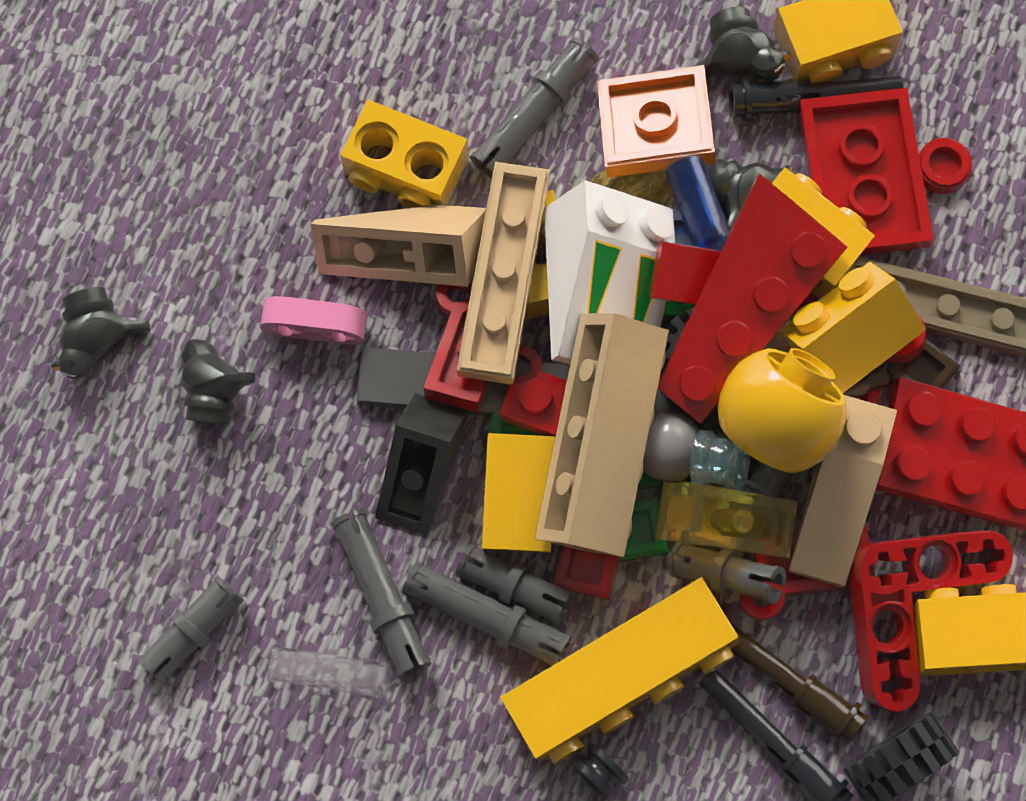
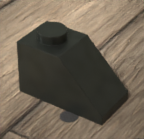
(420, 463)

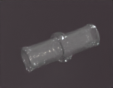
(327, 671)

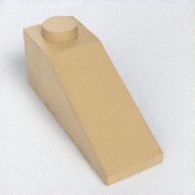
(402, 245)
(842, 495)

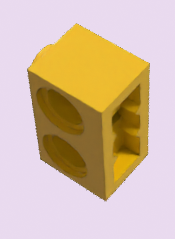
(412, 146)

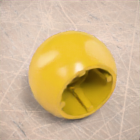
(783, 409)

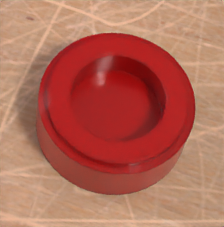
(945, 165)

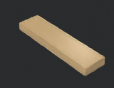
(503, 273)

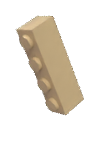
(602, 434)

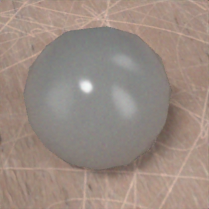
(669, 446)

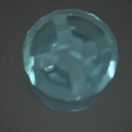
(718, 462)

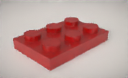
(869, 161)
(956, 453)

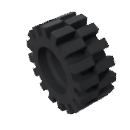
(901, 760)

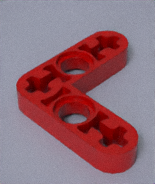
(893, 593)

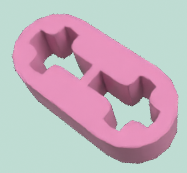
(313, 320)

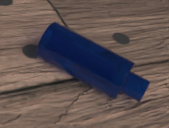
(698, 203)

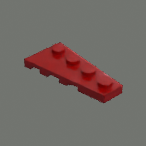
(755, 286)

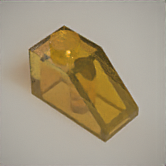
(726, 519)

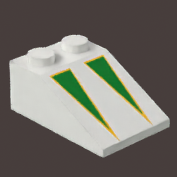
(601, 259)

